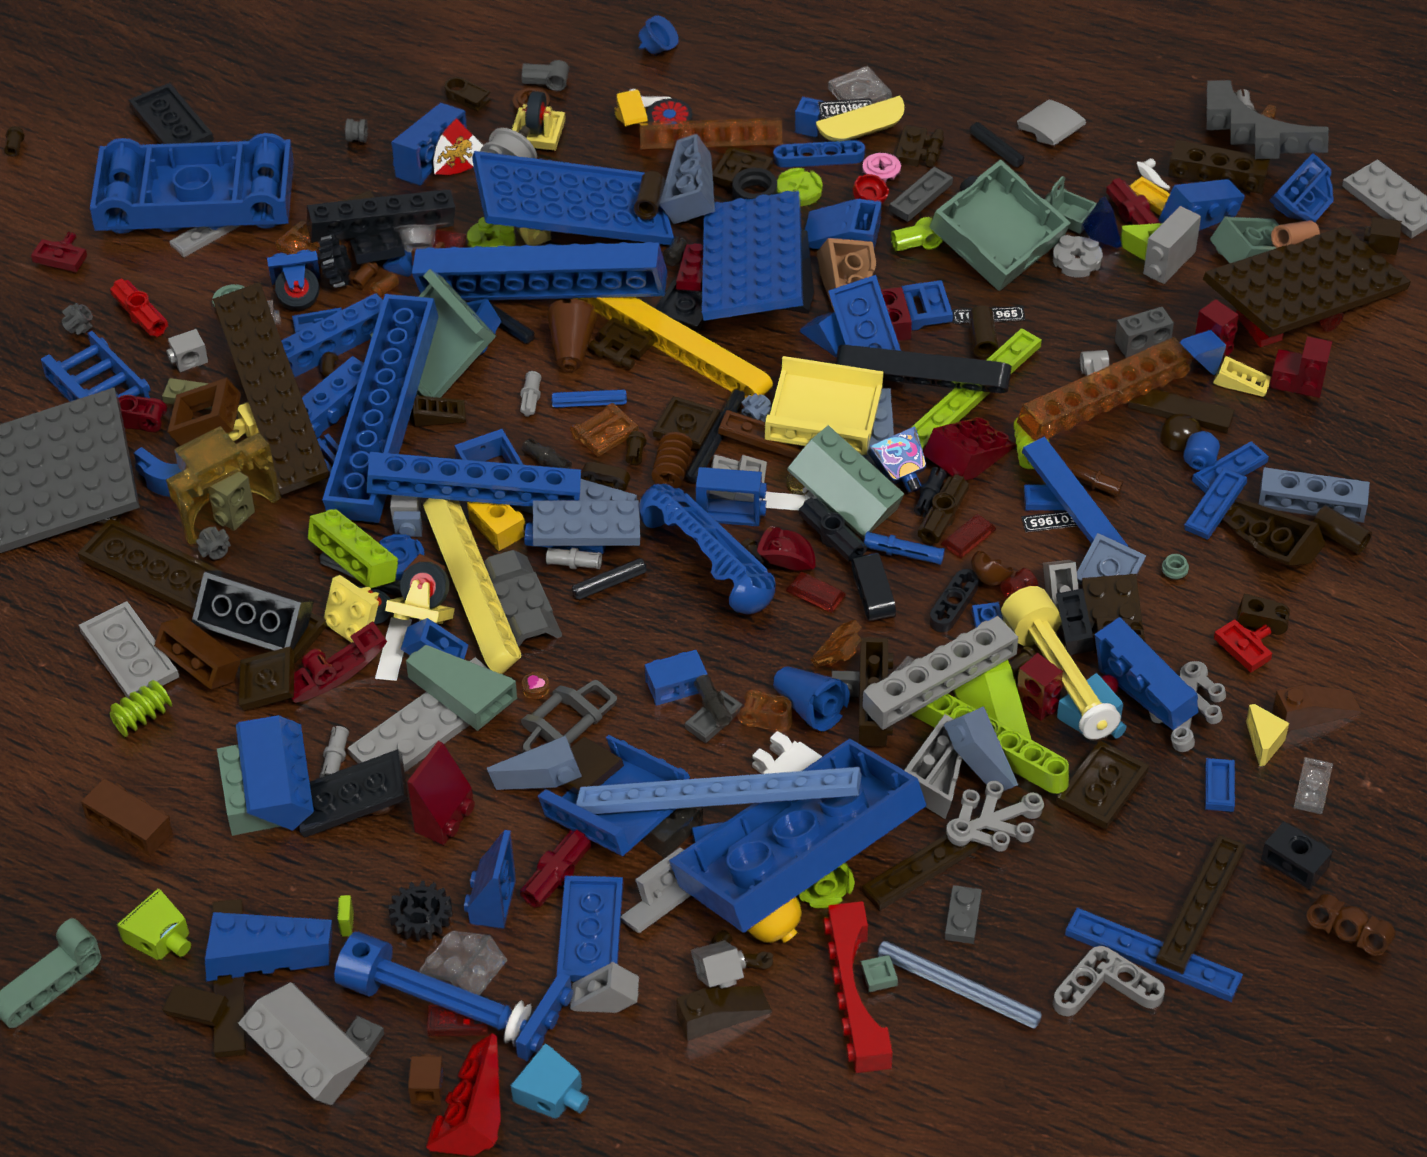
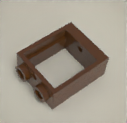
(224, 401)

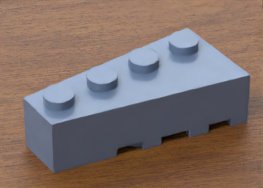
(689, 181)

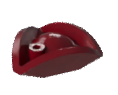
(786, 549)

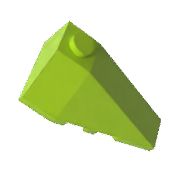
(998, 695)

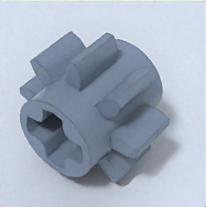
(756, 407)

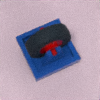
(295, 278)

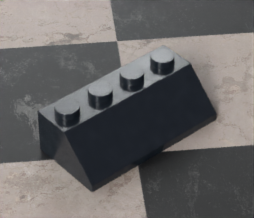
(251, 611)

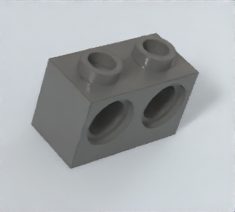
(1143, 331)

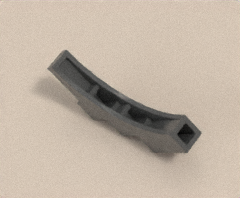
(1249, 127)

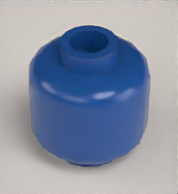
(1201, 450)

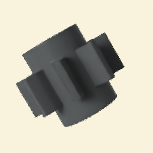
(77, 318)
(213, 543)

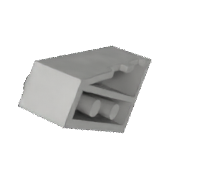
(937, 769)

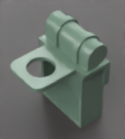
(1070, 205)

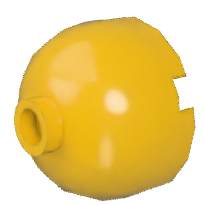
(779, 924)

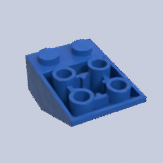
(847, 220)

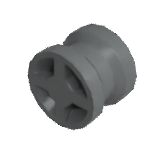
(356, 130)

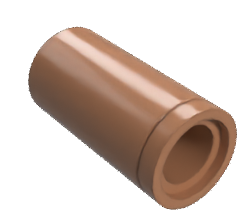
(1293, 233)

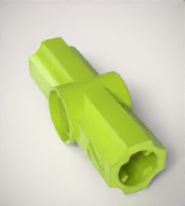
(916, 236)

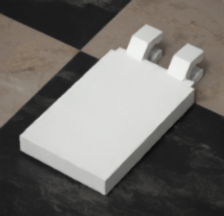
(791, 757)

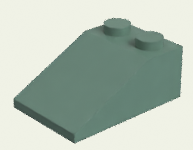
(1243, 237)

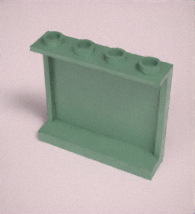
(456, 340)

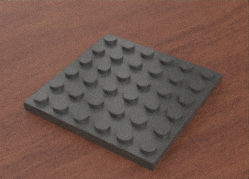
(64, 469)

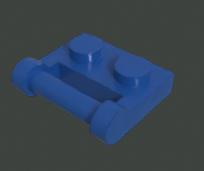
(933, 301)

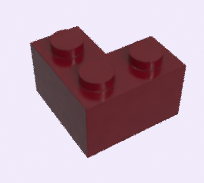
(1304, 371)

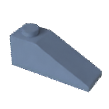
(980, 748)
(537, 768)

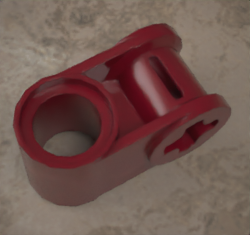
(139, 413)

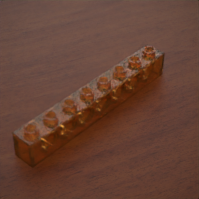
(1104, 389)

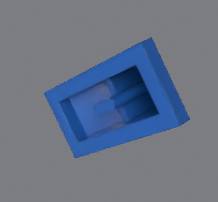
(825, 332)
(1206, 349)

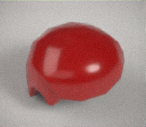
(870, 188)

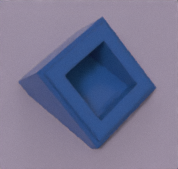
(400, 265)

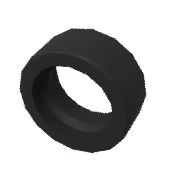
(751, 177)

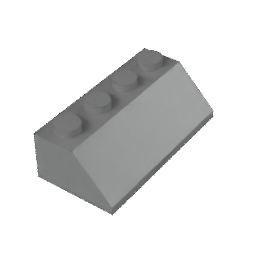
(304, 1042)

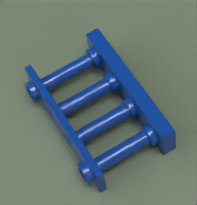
(70, 385)

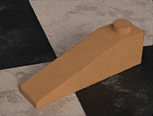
(845, 262)

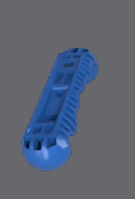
(730, 560)

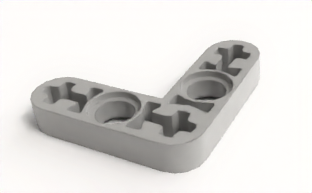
(1107, 973)

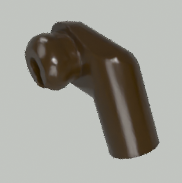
(327, 363)

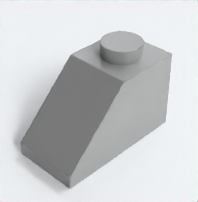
(1059, 577)
(605, 990)

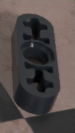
(954, 611)

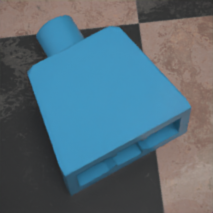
(1071, 715)
(549, 1085)

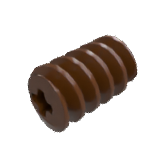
(672, 459)

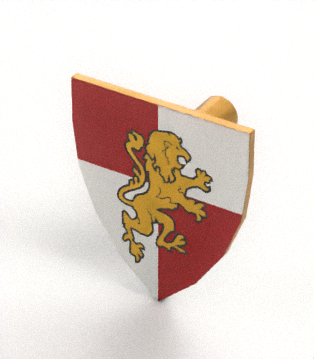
(455, 150)

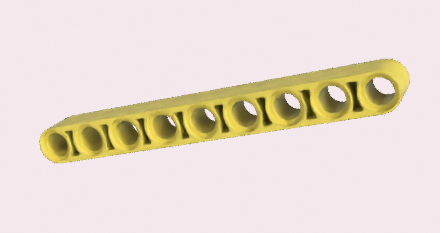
(473, 584)

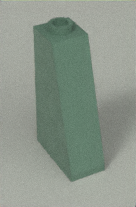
(460, 685)

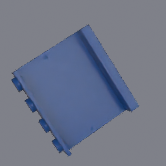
(621, 829)

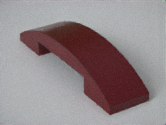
(347, 662)

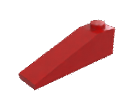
(473, 1107)

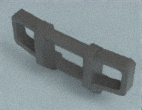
(591, 715)

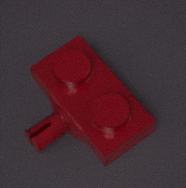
(60, 253)

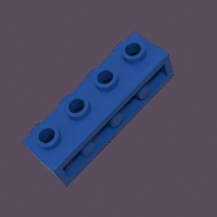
(333, 395)

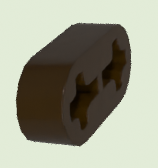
(606, 475)

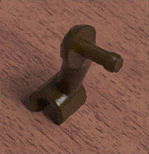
(760, 960)

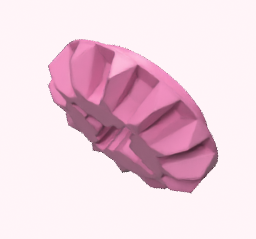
(889, 163)

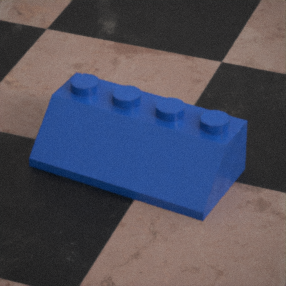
(275, 770)

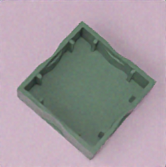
(999, 225)

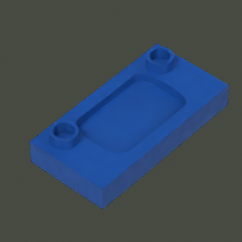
(787, 846)

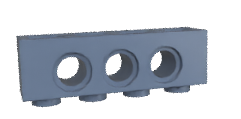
(1310, 492)

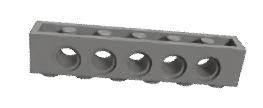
(939, 672)

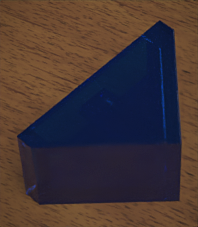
(1102, 224)

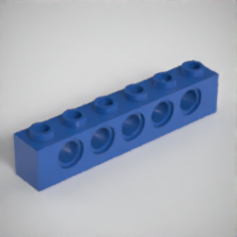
(333, 334)

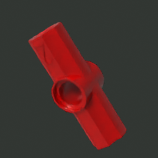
(139, 307)

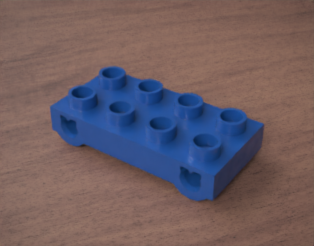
(192, 184)

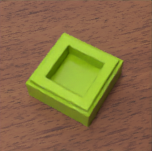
(345, 915)

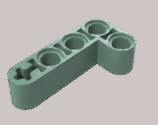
(50, 976)

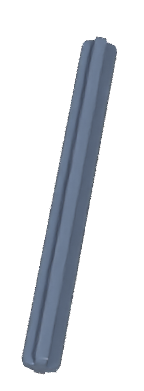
(960, 984)

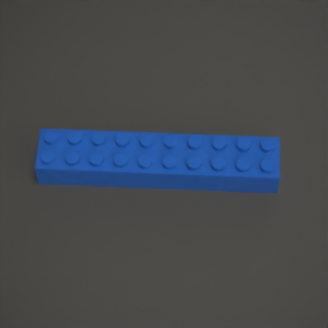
(546, 271)
(381, 402)

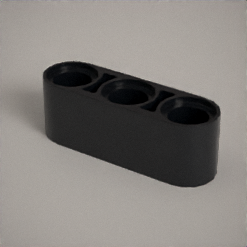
(873, 587)

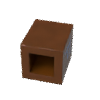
(426, 1079)

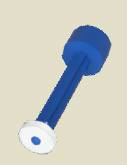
(367, 964)

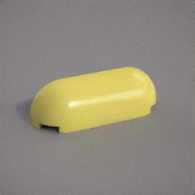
(862, 120)

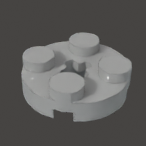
(1086, 248)

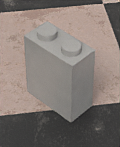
(1172, 244)

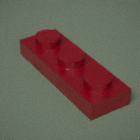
(691, 269)

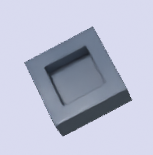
(408, 523)

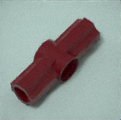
(1130, 206)
(554, 867)

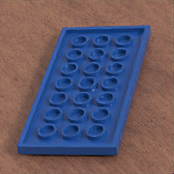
(565, 198)
(752, 256)

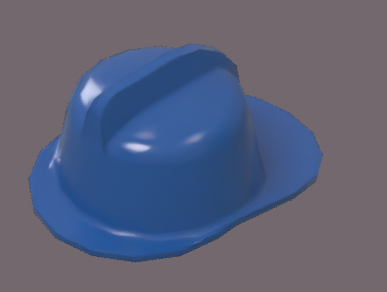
(658, 35)

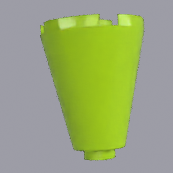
(830, 888)

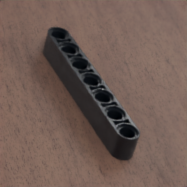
(929, 368)

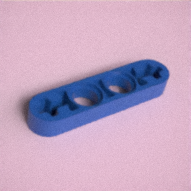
(853, 153)

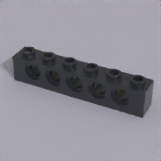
(379, 214)

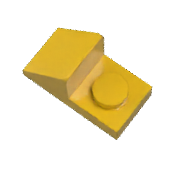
(630, 108)

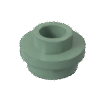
(1175, 566)

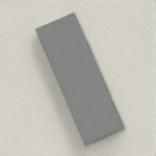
(198, 238)

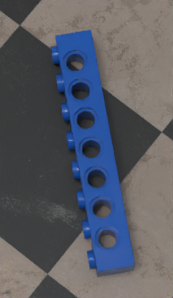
(470, 480)

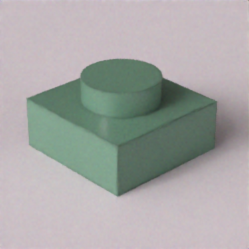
(879, 973)

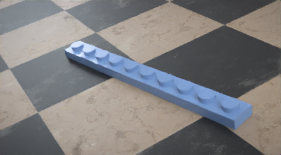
(721, 790)

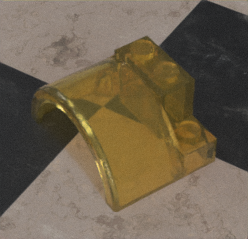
(213, 459)

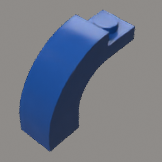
(154, 471)

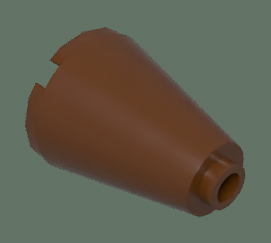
(571, 331)

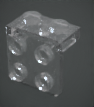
(465, 960)

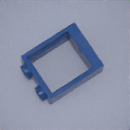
(493, 445)
(732, 481)

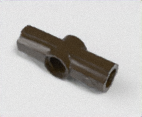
(943, 509)

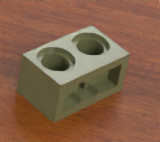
(232, 500)

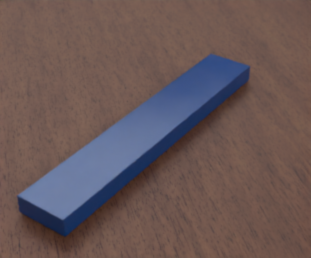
(1069, 491)
(1144, 950)

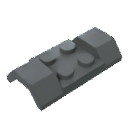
(521, 596)

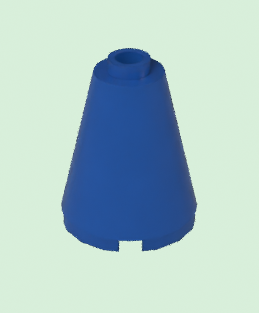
(813, 696)

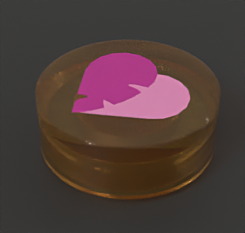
(535, 685)

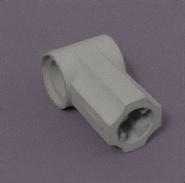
(1093, 361)

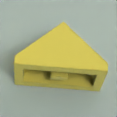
(1266, 732)

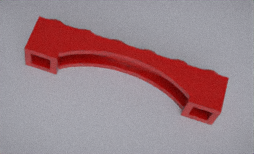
(869, 1043)

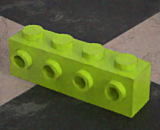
(352, 548)

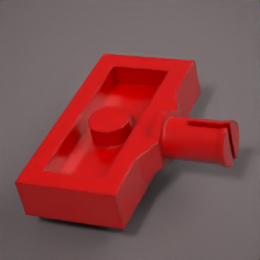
(1244, 644)

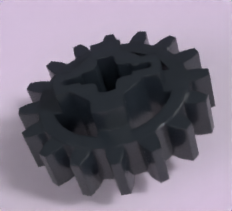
(334, 261)
(420, 910)

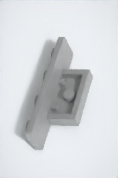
(658, 893)

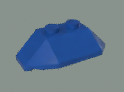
(1306, 191)

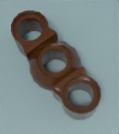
(1364, 927)

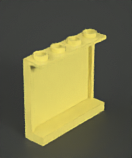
(823, 395)

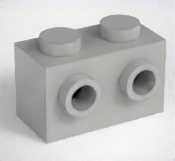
(718, 964)

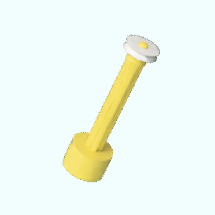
(1036, 620)

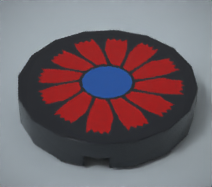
(669, 110)

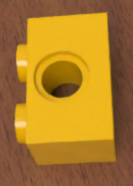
(497, 523)

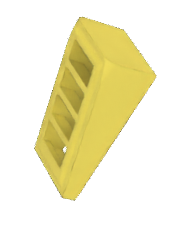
(1234, 375)

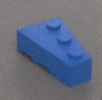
(1208, 199)

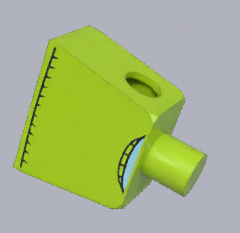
(156, 928)

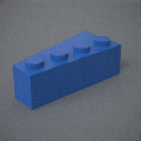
(416, 146)
(1144, 674)
(265, 943)

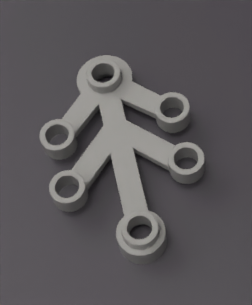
(1195, 675)
(962, 830)

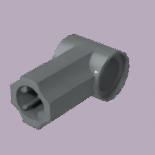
(552, 75)

